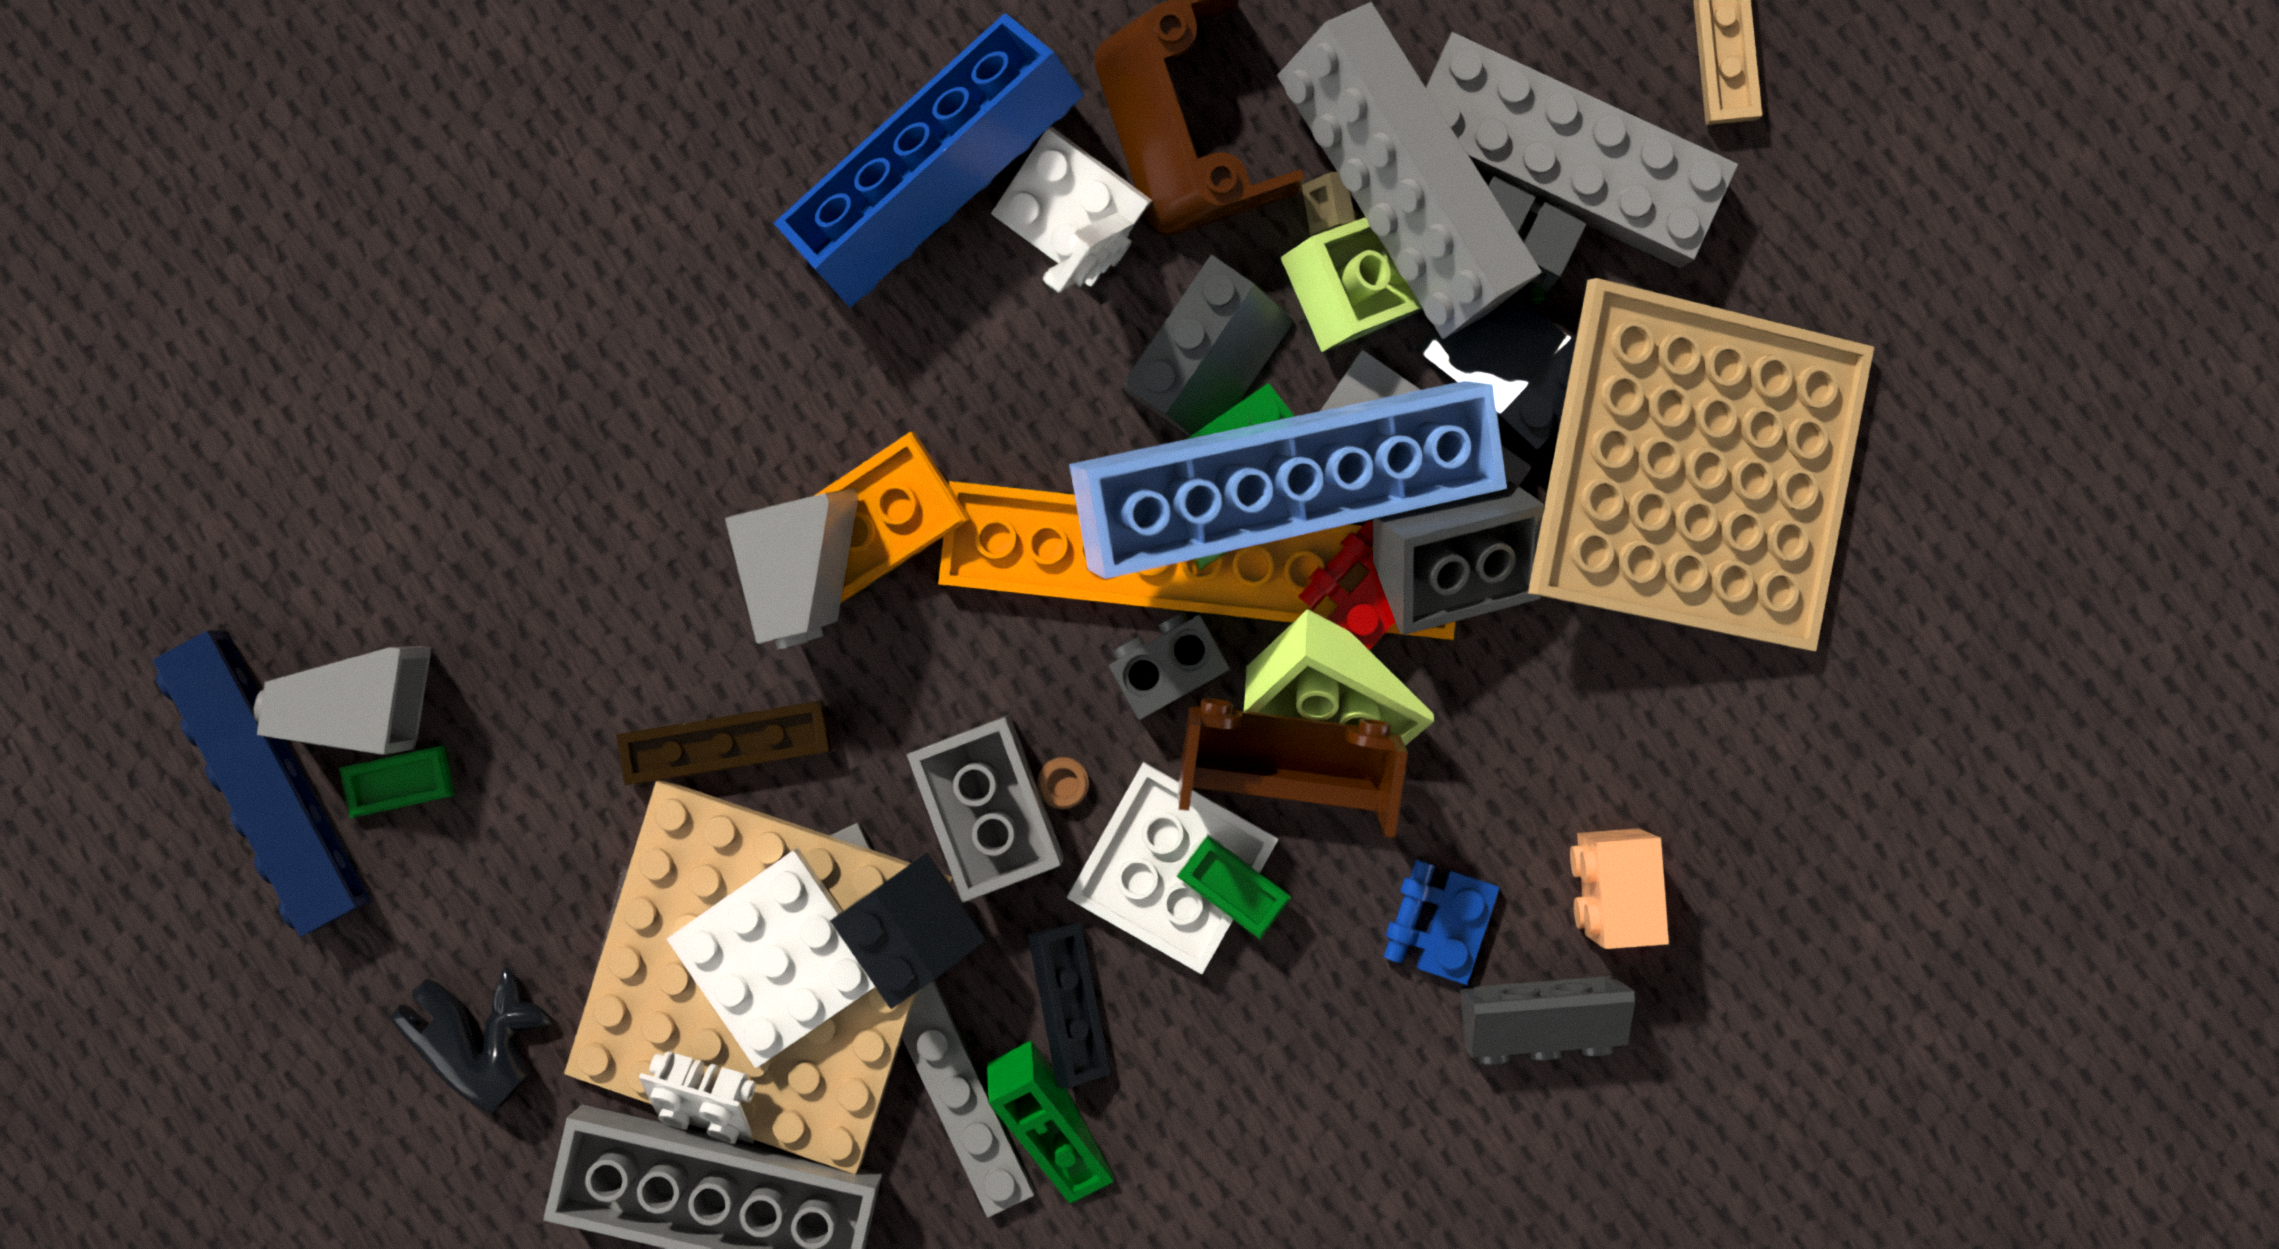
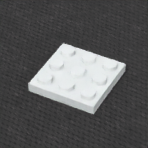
(1136, 863)
(772, 958)

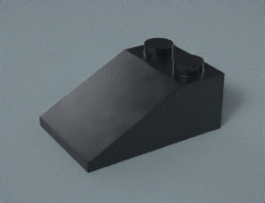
(1522, 359)

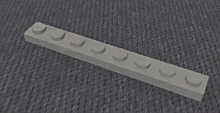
(959, 1093)

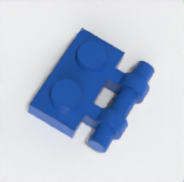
(1456, 926)

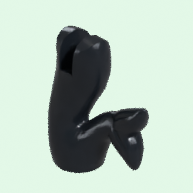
(450, 1048)

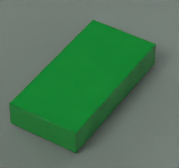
(396, 781)
(1233, 886)

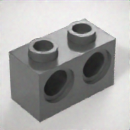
(1174, 677)

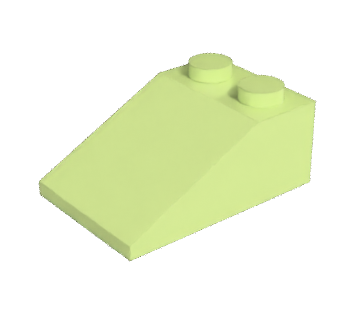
(1348, 284)
(1330, 677)

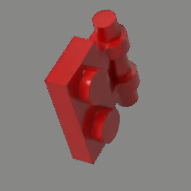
(1365, 608)

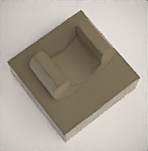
(1328, 204)

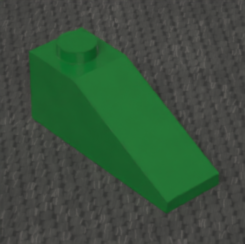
(1046, 1121)

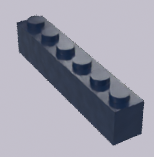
(260, 782)

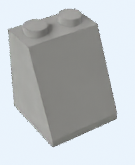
(794, 564)
(350, 704)

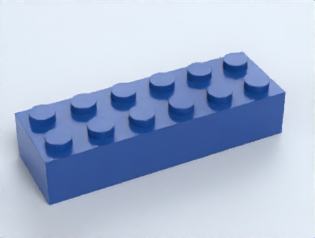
(929, 158)

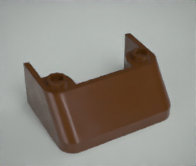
(1154, 132)
(1293, 760)

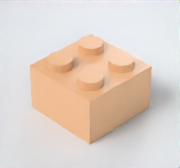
(1620, 888)

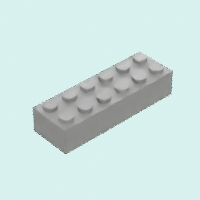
(1580, 152)
(1407, 170)
(701, 1193)

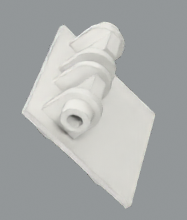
(711, 1107)

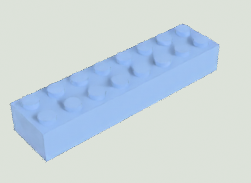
(1287, 477)

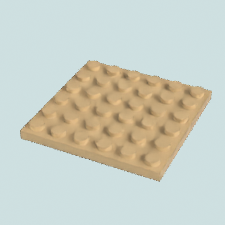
(1700, 466)
(643, 1001)

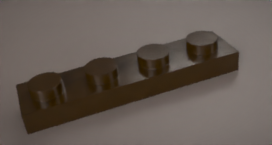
(723, 742)

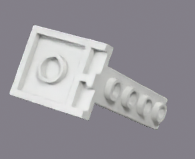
(1071, 210)

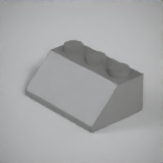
(986, 808)

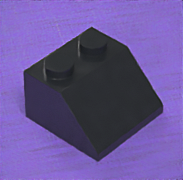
(908, 930)

